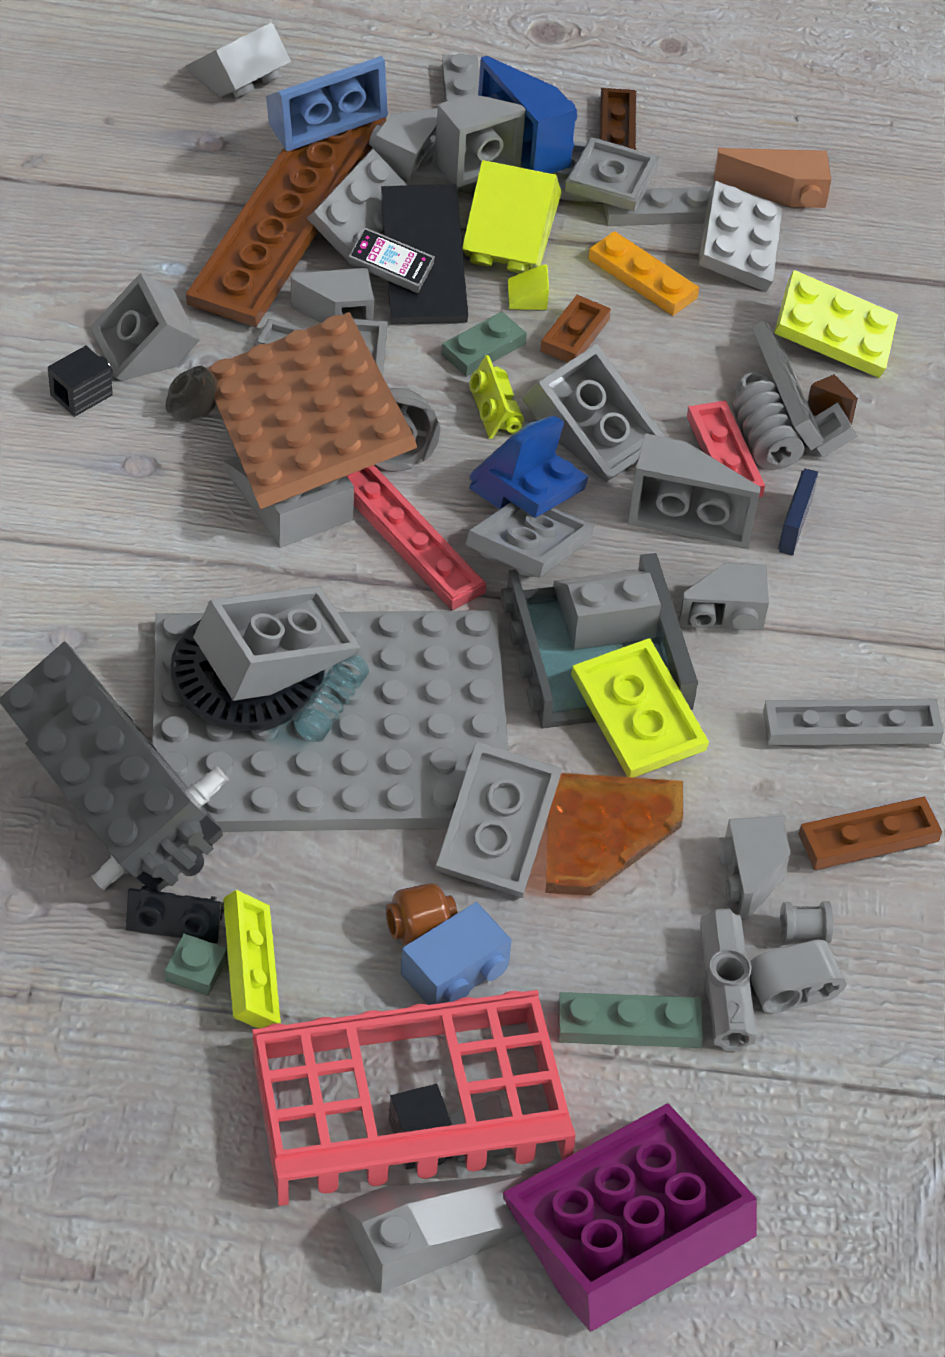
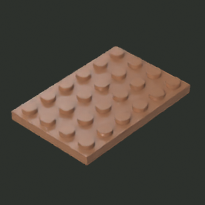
(308, 410)

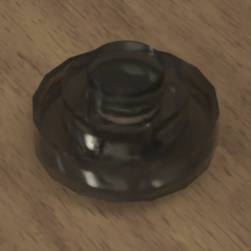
(192, 394)

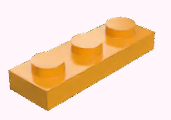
(643, 273)

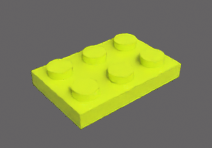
(836, 324)
(639, 708)

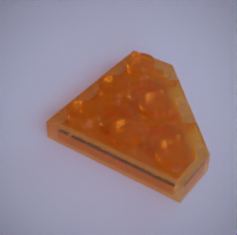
(605, 827)

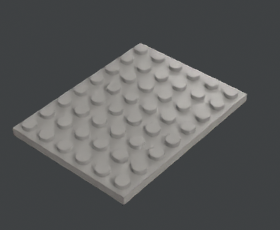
(389, 755)

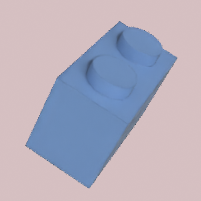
(456, 956)

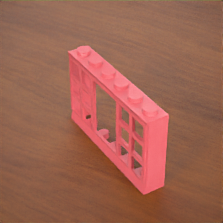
(418, 1146)

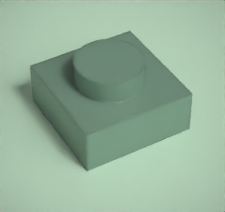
(196, 964)

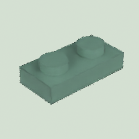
(492, 337)

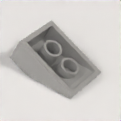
(598, 410)
(691, 494)
(301, 514)
(272, 639)

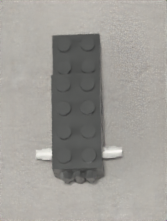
(113, 774)

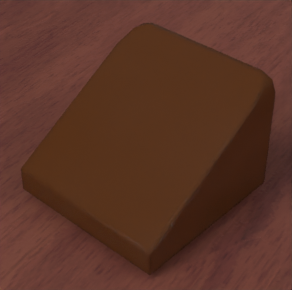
(829, 392)

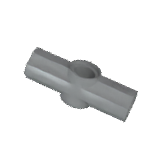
(728, 1000)

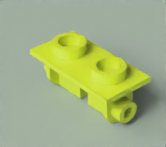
(494, 399)

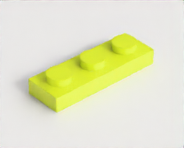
(251, 960)

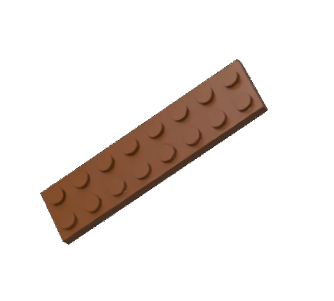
(274, 227)

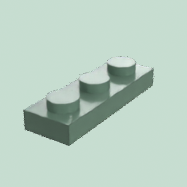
(630, 1020)

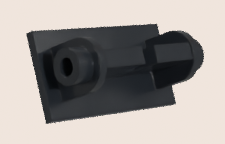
(173, 914)

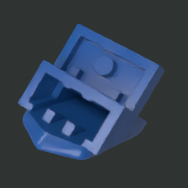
(529, 470)

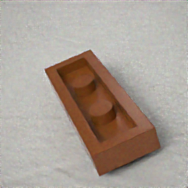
(869, 833)

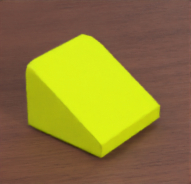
(529, 289)

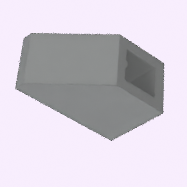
(333, 293)
(728, 598)
(756, 860)

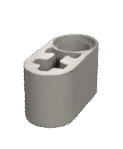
(796, 976)

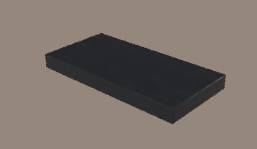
(430, 222)

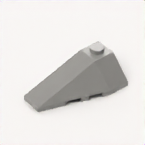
(429, 1225)

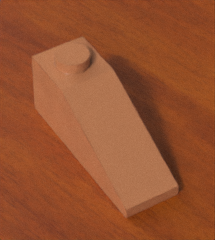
(778, 175)

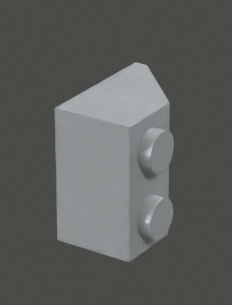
(242, 62)
(474, 131)
(144, 330)
(609, 608)

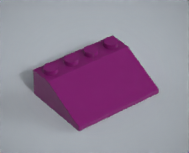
(632, 1215)

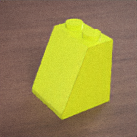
(511, 216)

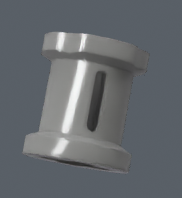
(806, 922)

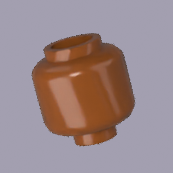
(418, 911)

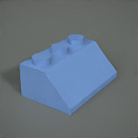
(329, 104)

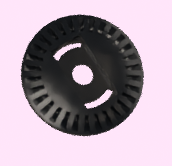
(219, 709)

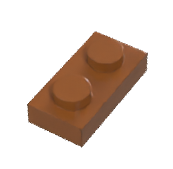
(575, 329)

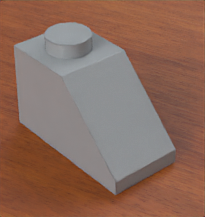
(405, 140)

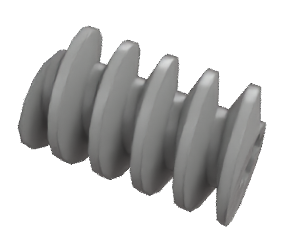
(767, 426)

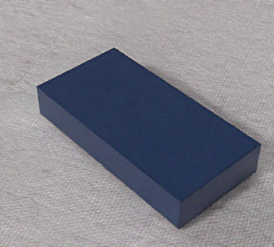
(798, 511)

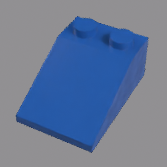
(548, 114)

